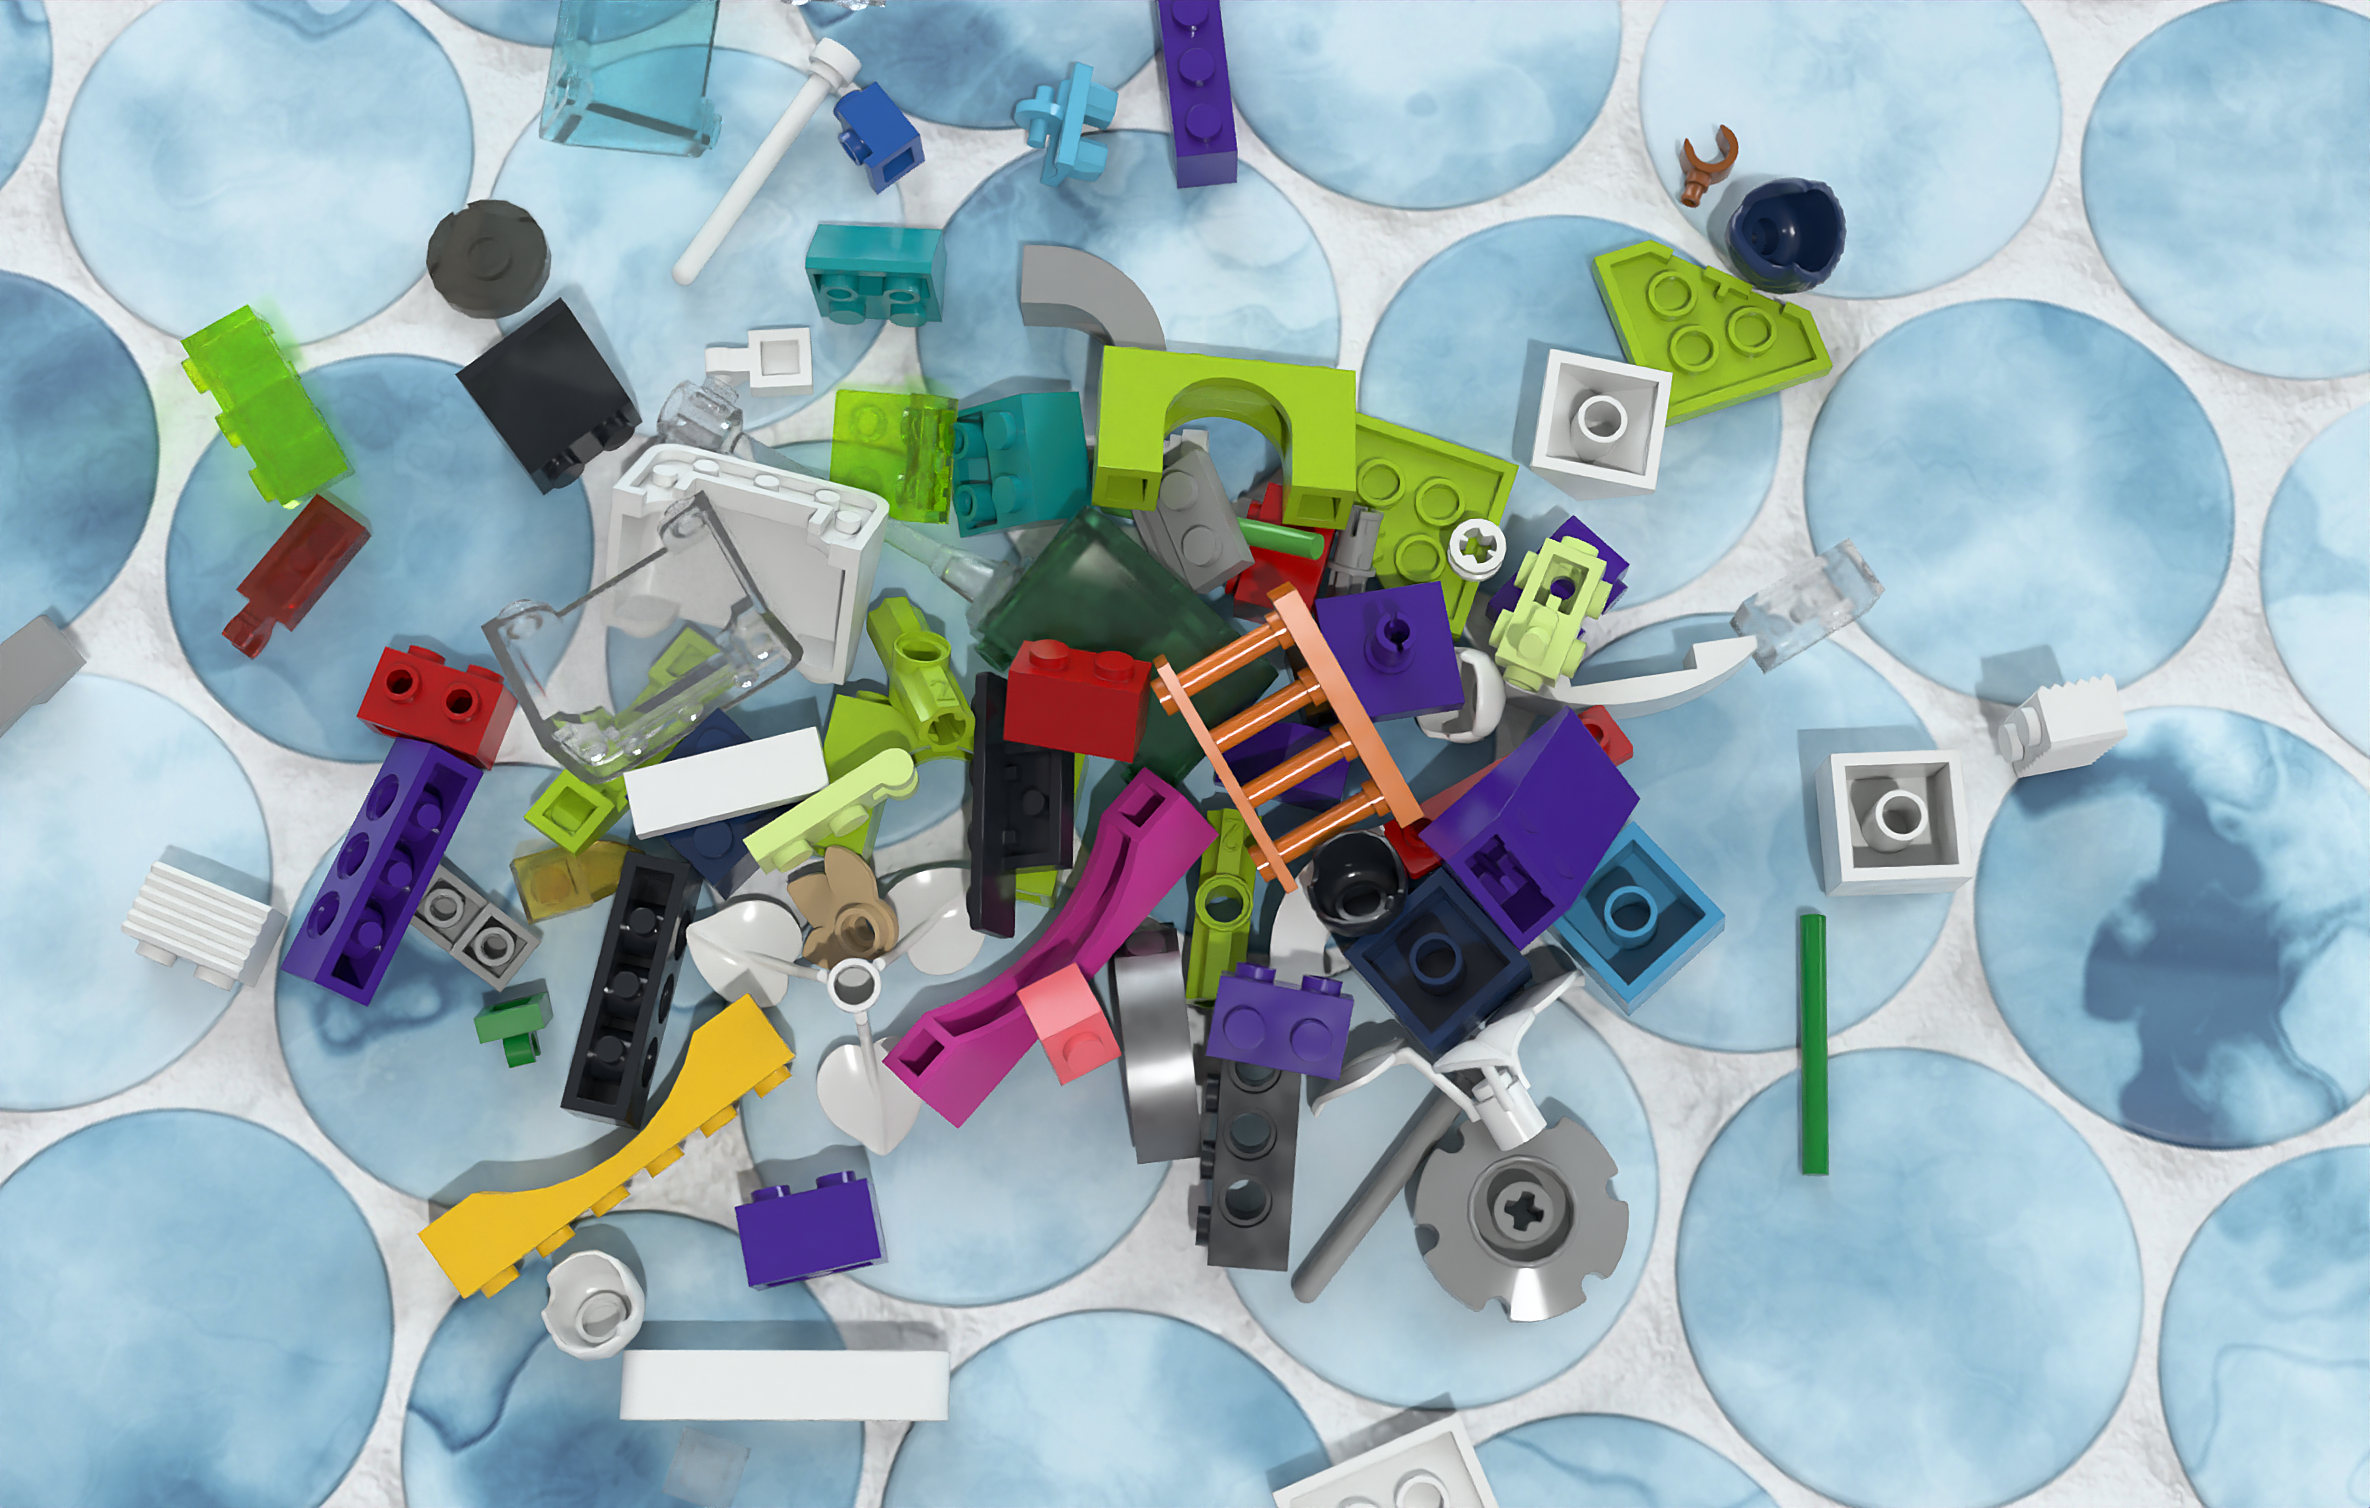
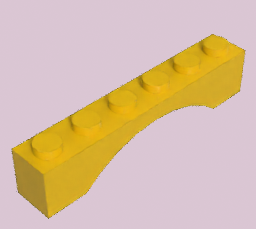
(497, 1229)

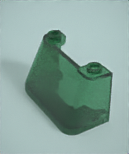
(1110, 595)

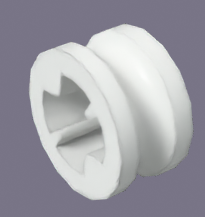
(1486, 534)

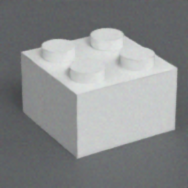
(1893, 822)

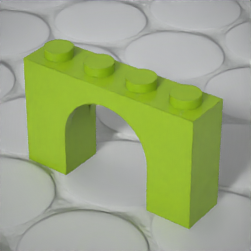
(1296, 407)
(871, 725)

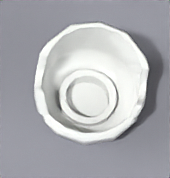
(1483, 705)
(593, 1305)

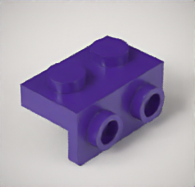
(1281, 1021)

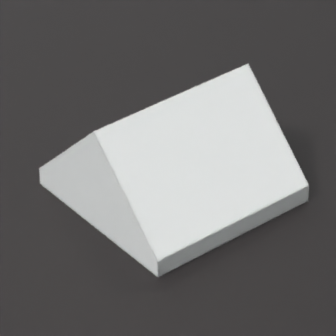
(1600, 426)

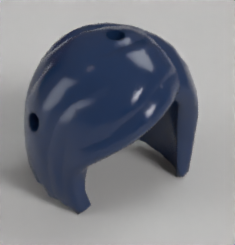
(1801, 234)

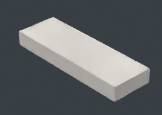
(726, 783)

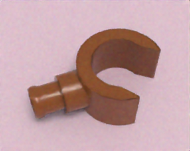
(1703, 174)

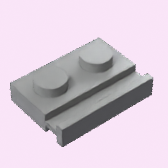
(1194, 526)

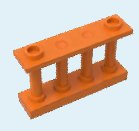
(1349, 738)

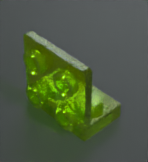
(897, 450)

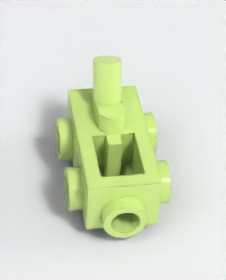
(1541, 634)

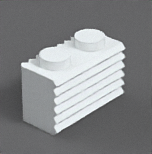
(2063, 727)
(204, 925)

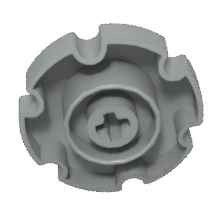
(1544, 1264)

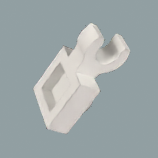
(774, 363)

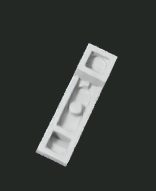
(1704, 669)

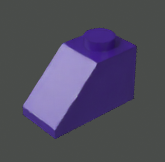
(1279, 744)

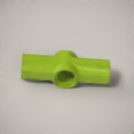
(920, 674)
(1229, 873)

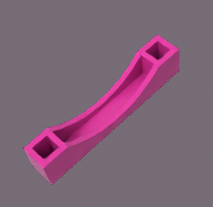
(1138, 855)

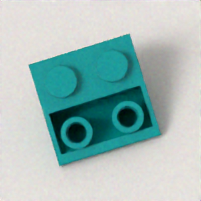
(878, 274)
(1020, 463)

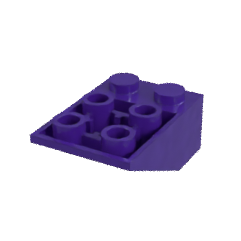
(1534, 828)

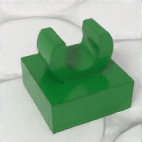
(517, 1025)

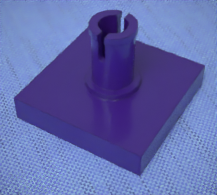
(1394, 650)

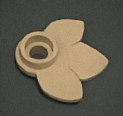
(838, 908)

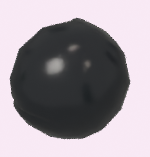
(1357, 883)

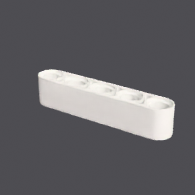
(785, 1385)

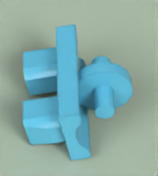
(1076, 104)

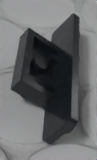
(1018, 811)

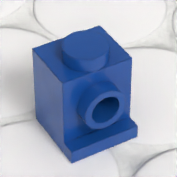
(878, 136)

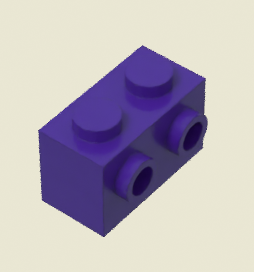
(811, 1231)

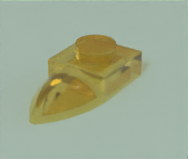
(560, 884)

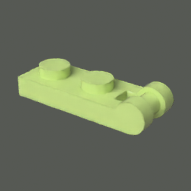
(833, 810)

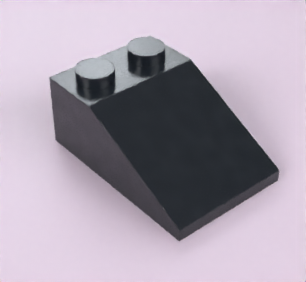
(550, 398)

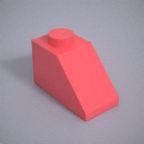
(1069, 1024)

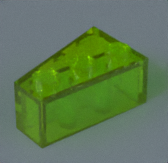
(265, 408)

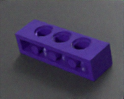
(382, 870)

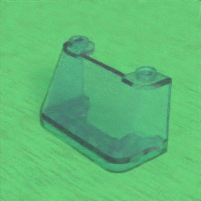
(632, 77)

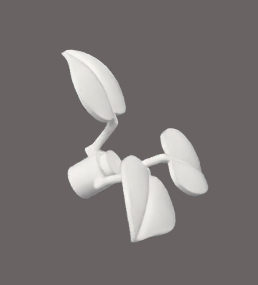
(754, 952)
(1501, 1099)

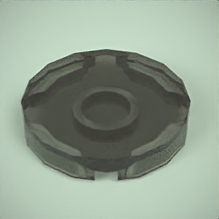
(489, 259)

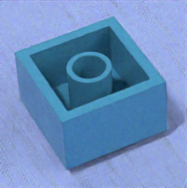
(1637, 920)

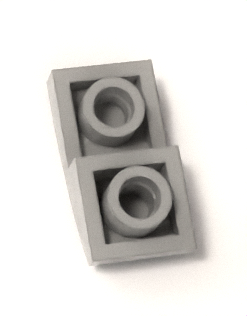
(34, 668)
(473, 929)

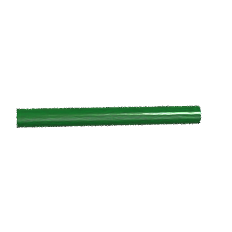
(1814, 1045)

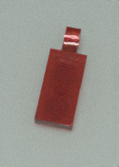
(295, 574)

